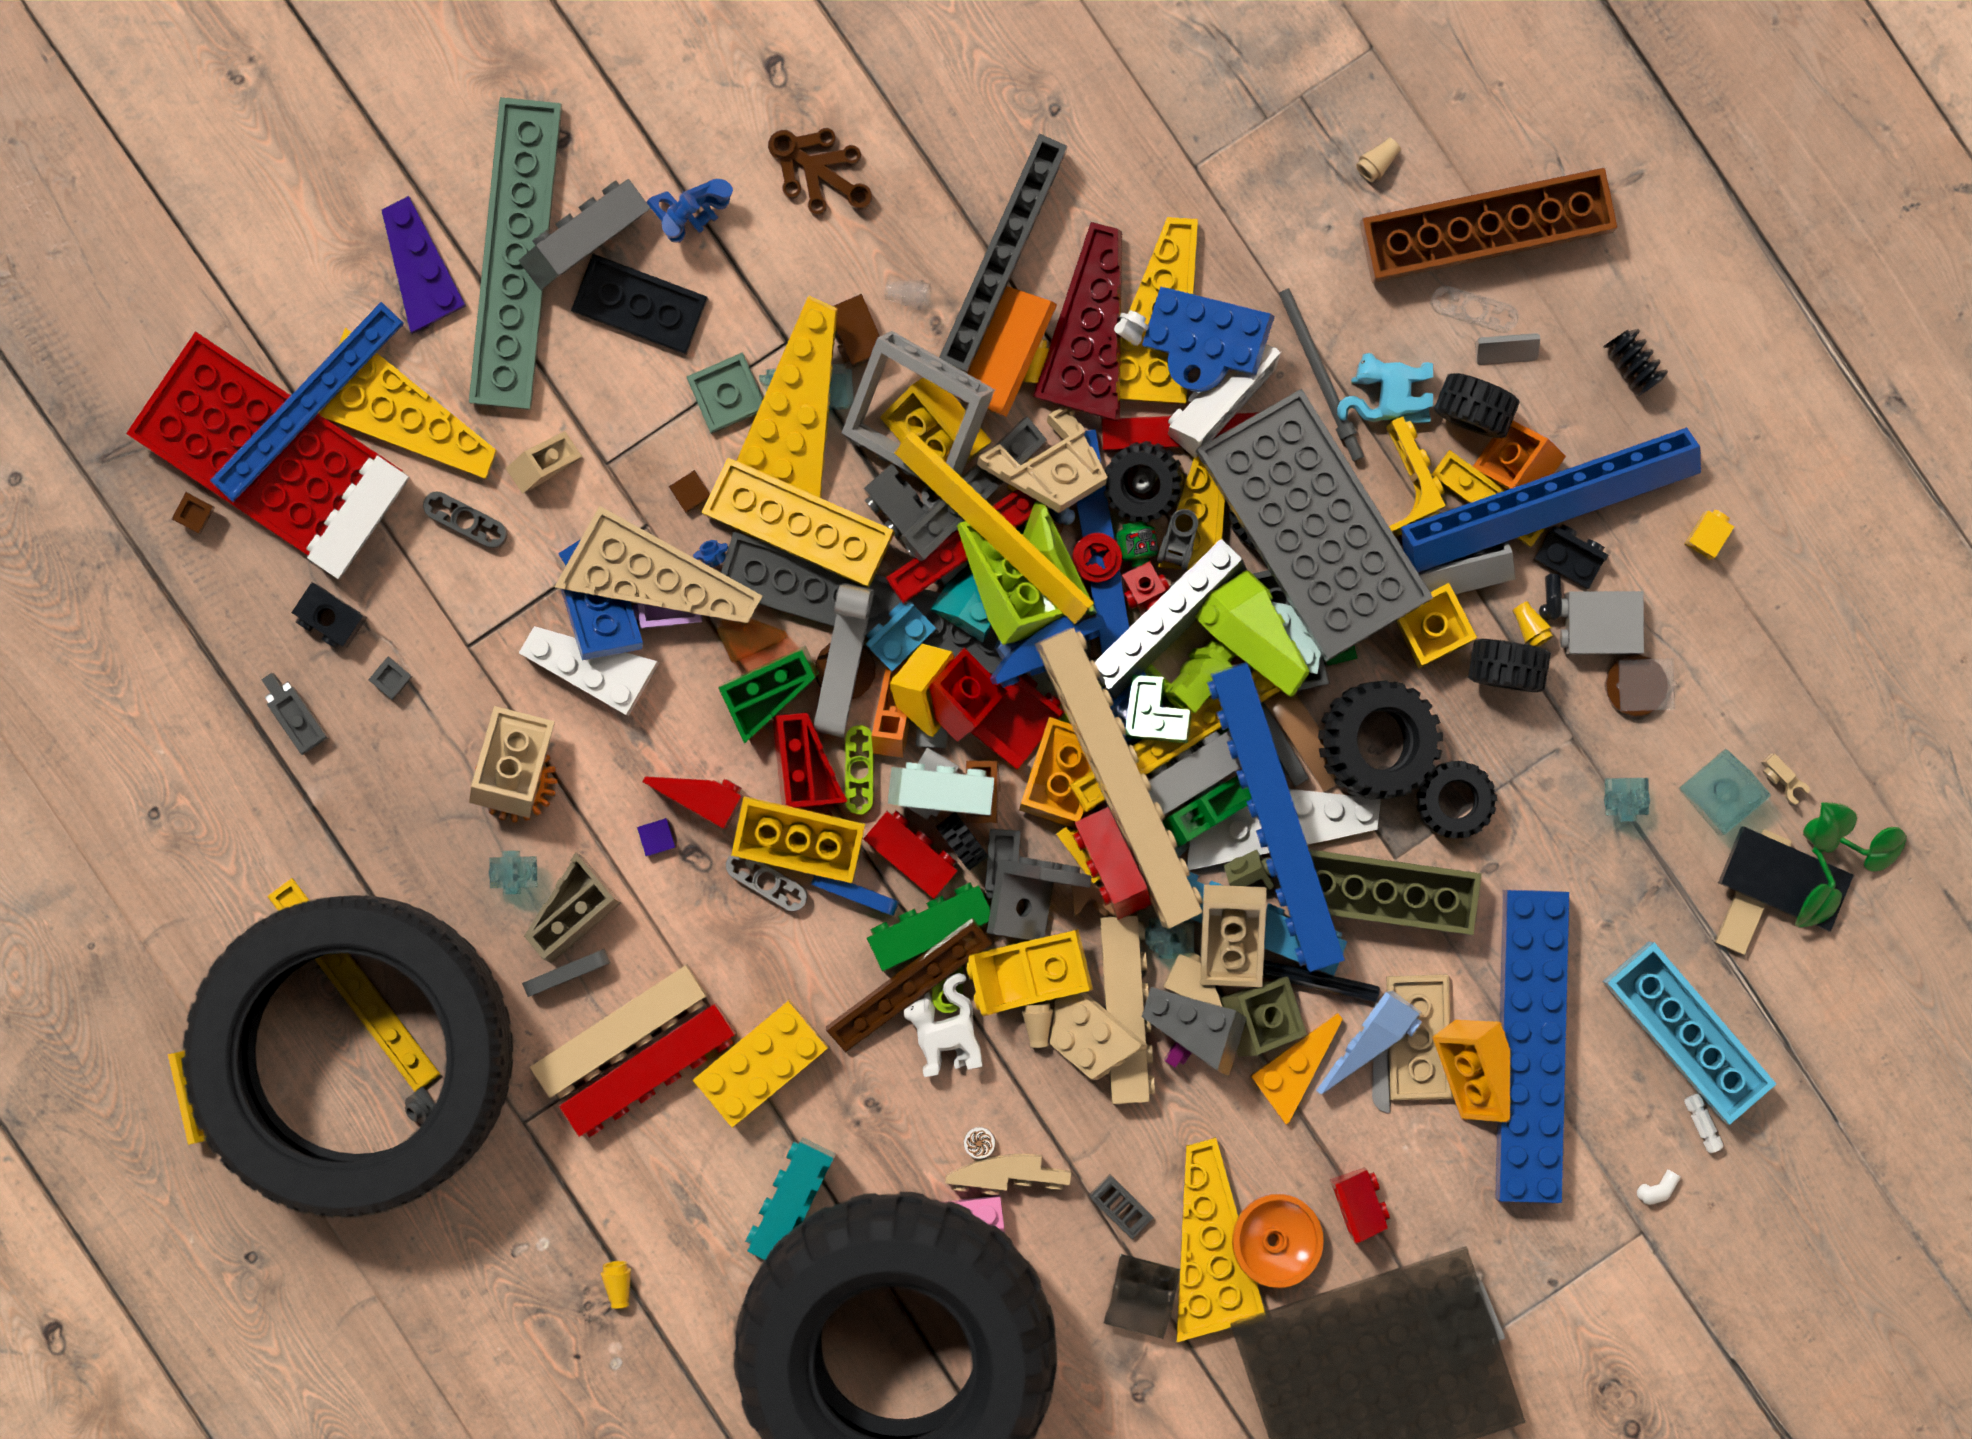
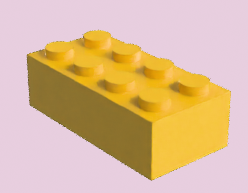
(760, 1063)

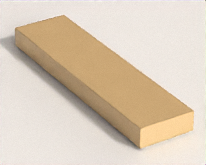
(1743, 915)

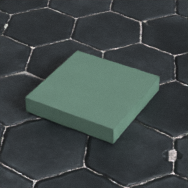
(726, 392)

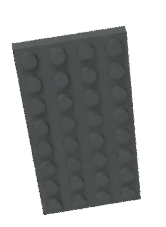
(1314, 524)

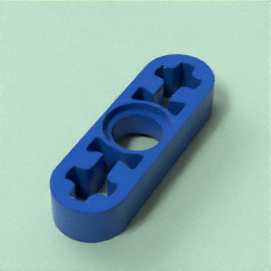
(857, 894)

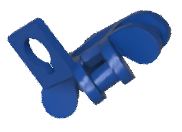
(713, 193)

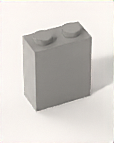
(1603, 622)

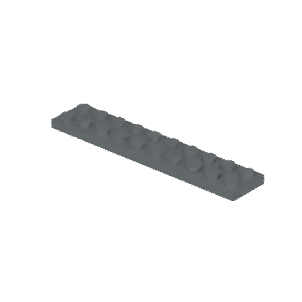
(812, 592)

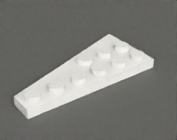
(1319, 813)

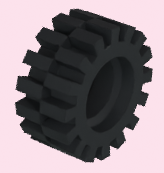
(962, 841)

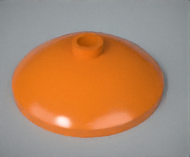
(1296, 1246)

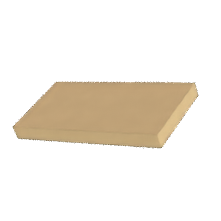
(1414, 1060)

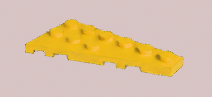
(1172, 266)
(399, 412)
(793, 416)
(1210, 1280)

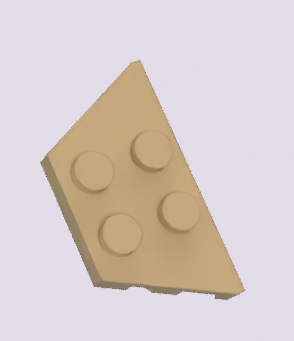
(1091, 1036)

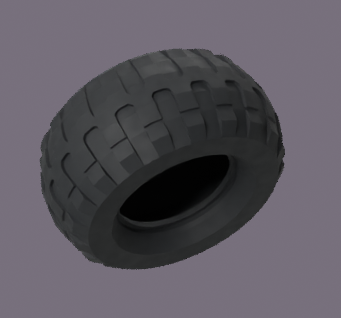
(908, 1245)

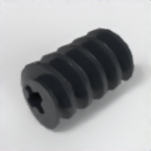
(1636, 360)

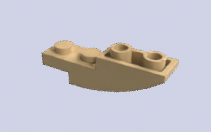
(993, 1174)

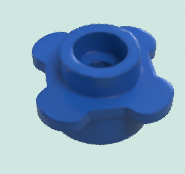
(711, 553)

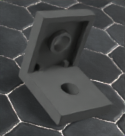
(1033, 883)

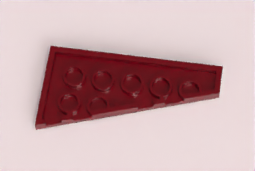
(1085, 349)

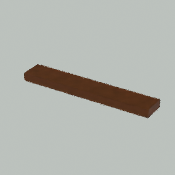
(908, 985)

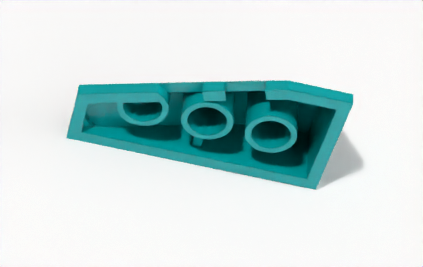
(962, 604)

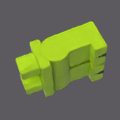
(1191, 685)

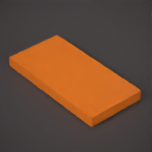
(1010, 345)

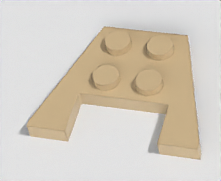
(1058, 474)

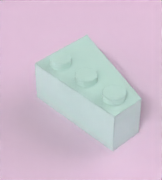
(941, 789)

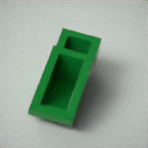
(1207, 811)

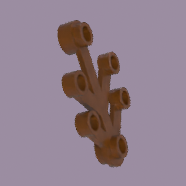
(816, 167)

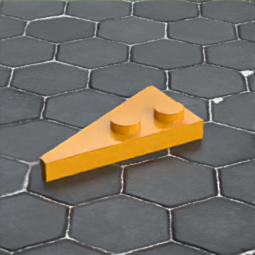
(1289, 1073)

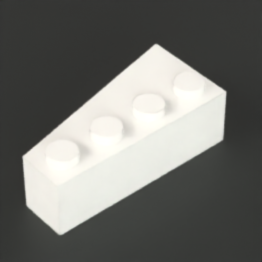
(611, 678)

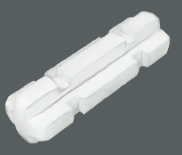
(1704, 1123)

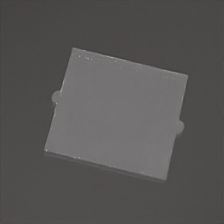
(1646, 684)

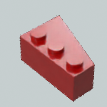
(802, 765)
(1112, 863)

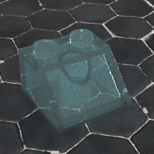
(1724, 792)

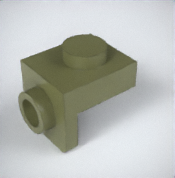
(1248, 869)

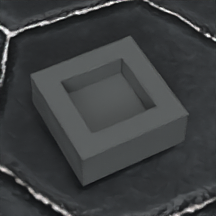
(390, 678)

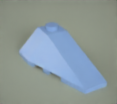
(1383, 1028)

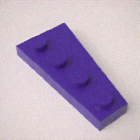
(421, 273)

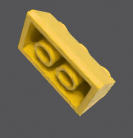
(932, 416)

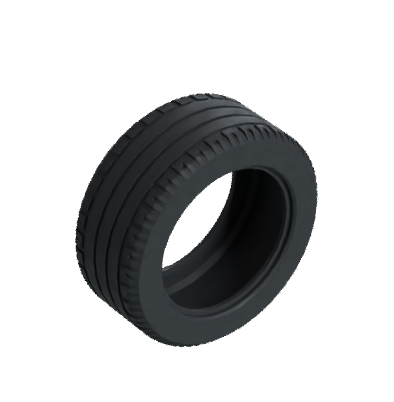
(227, 1085)

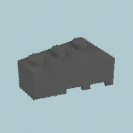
(1198, 1026)

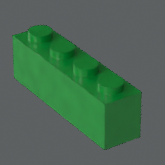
(924, 930)

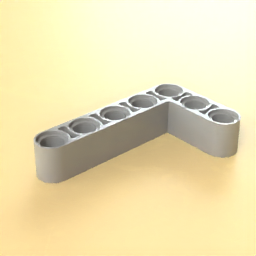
(843, 660)

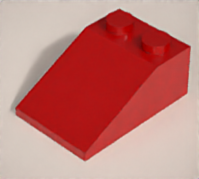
(708, 798)

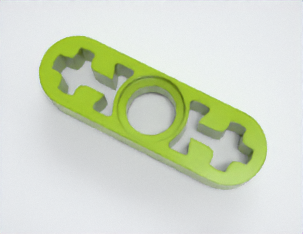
(851, 746)

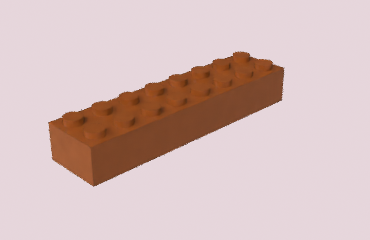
(1488, 225)

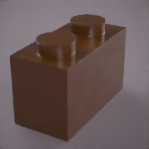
(855, 330)

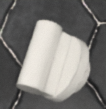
(1131, 327)

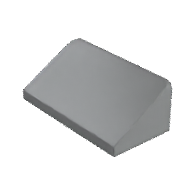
(1507, 348)

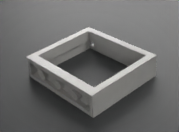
(934, 370)

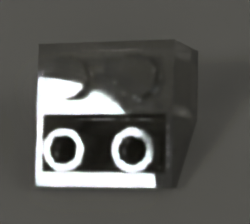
(1142, 1296)

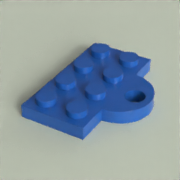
(1206, 336)

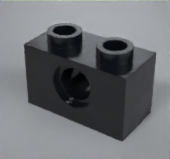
(346, 622)

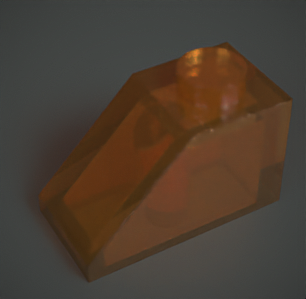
(748, 639)

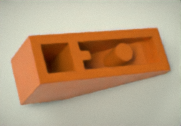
(890, 723)

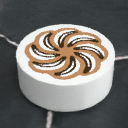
(979, 1142)

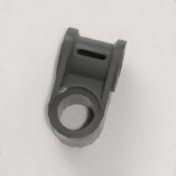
(1178, 541)

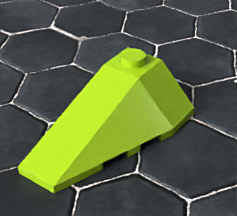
(1009, 599)
(1248, 624)

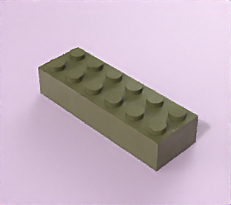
(1398, 892)

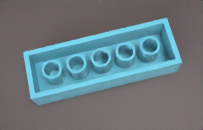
(1689, 1032)

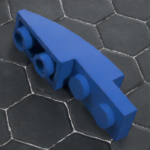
(1025, 656)

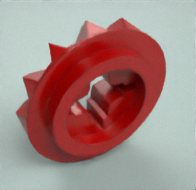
(1099, 543)

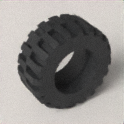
(1418, 732)

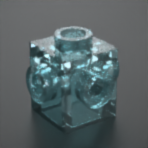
(1627, 797)
(513, 872)
(1170, 941)

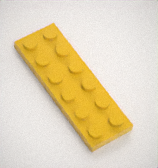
(798, 522)

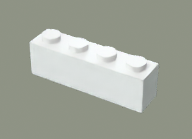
(358, 516)

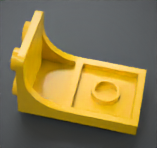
(1416, 462)
(1029, 972)

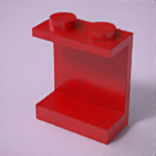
(1018, 721)

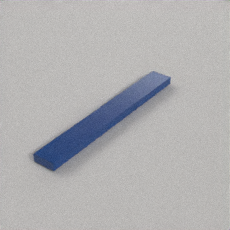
(307, 402)
(1109, 594)

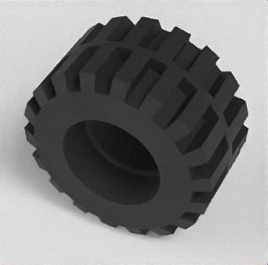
(1477, 405)
(1167, 470)
(1509, 665)
(1483, 800)

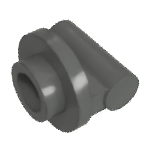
(419, 1105)

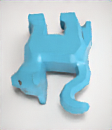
(1395, 391)

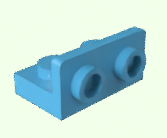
(900, 635)

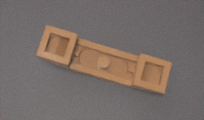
(1302, 733)

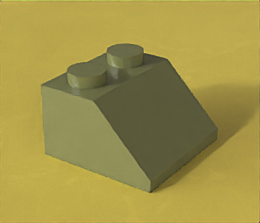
(1270, 1015)

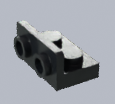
(1571, 556)

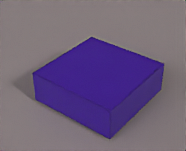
(656, 837)

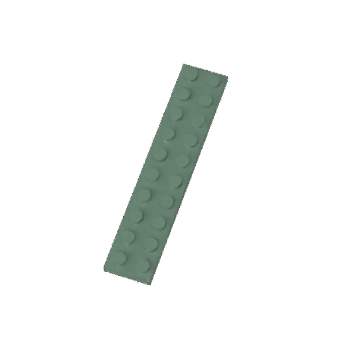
(516, 215)

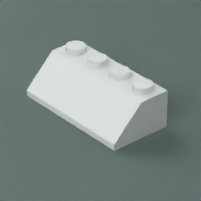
(1216, 407)

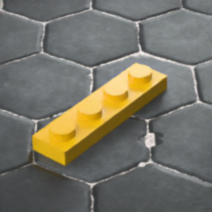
(1471, 485)

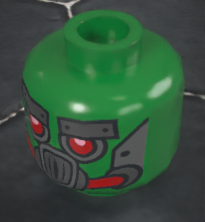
(1137, 542)

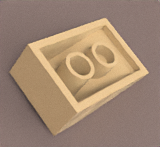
(511, 762)
(1233, 935)

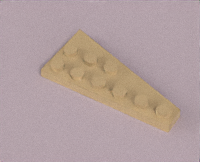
(636, 567)

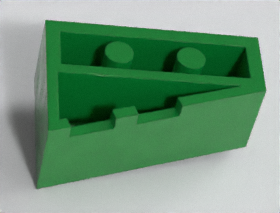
(766, 690)

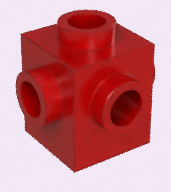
(1144, 587)

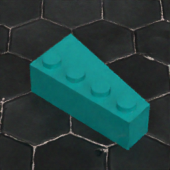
(793, 1196)

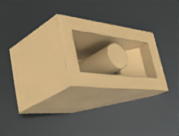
(543, 462)
(1185, 979)

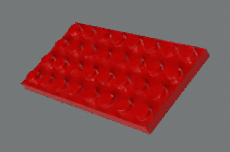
(214, 406)

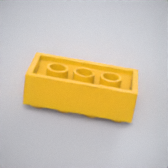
(798, 839)

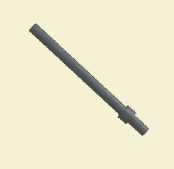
(1346, 429)

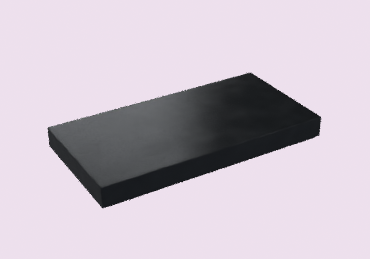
(639, 304)
(1778, 874)

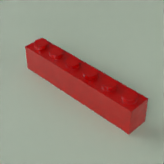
(647, 1070)

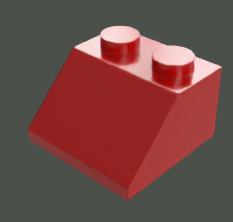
(963, 695)
(1360, 1204)

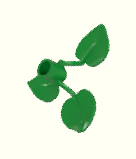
(1826, 834)

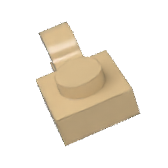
(1778, 771)

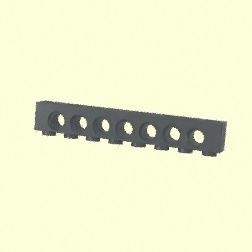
(1003, 252)

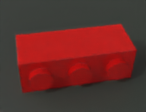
(911, 853)

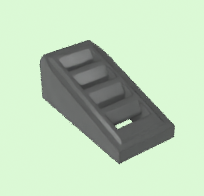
(1102, 1188)

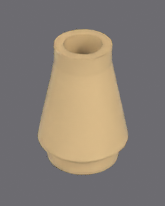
(1376, 161)
(1037, 1022)

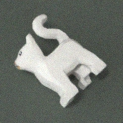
(946, 1034)

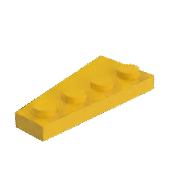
(1207, 503)

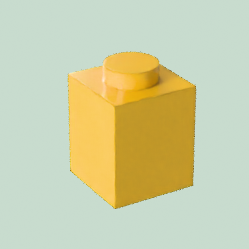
(1710, 533)

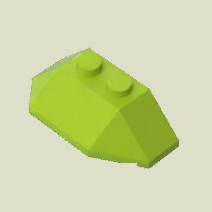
(1044, 536)

